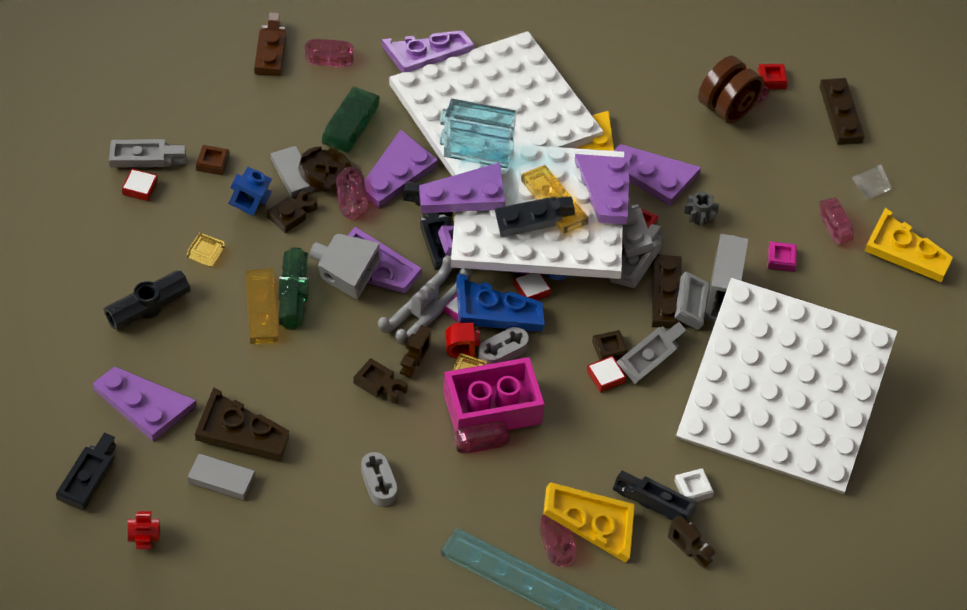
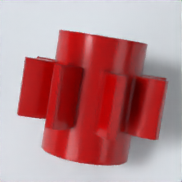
(143, 530)

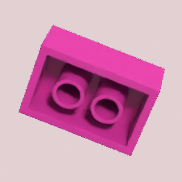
(494, 393)

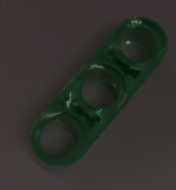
(350, 119)

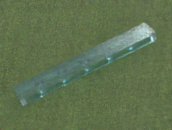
(516, 574)

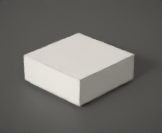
(694, 485)

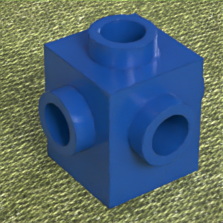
(250, 190)

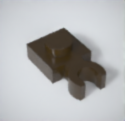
(291, 213)
(418, 346)
(377, 378)
(687, 538)

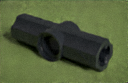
(147, 299)

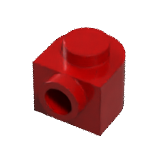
(462, 339)

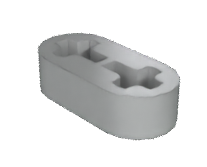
(501, 344)
(384, 477)

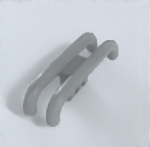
(423, 304)

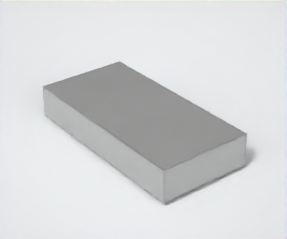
(286, 164)
(691, 300)
(221, 476)

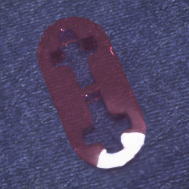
(329, 52)
(349, 192)
(836, 220)
(481, 437)
(551, 540)

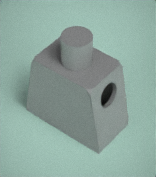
(347, 262)

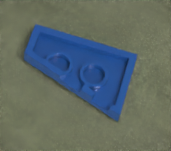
(496, 309)

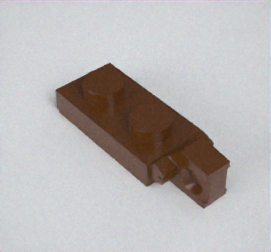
(270, 47)

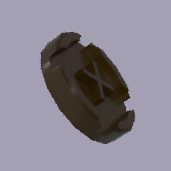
(322, 167)

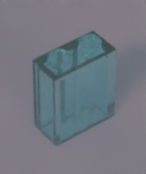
(478, 133)

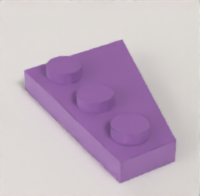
(393, 270)

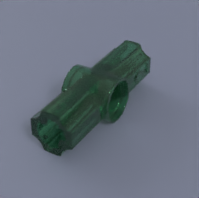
(293, 288)

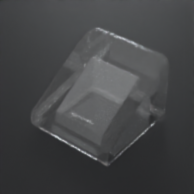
(873, 182)

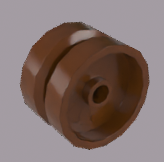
(731, 89)

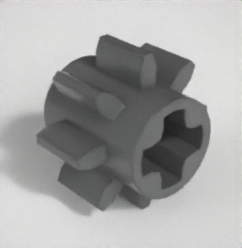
(701, 208)

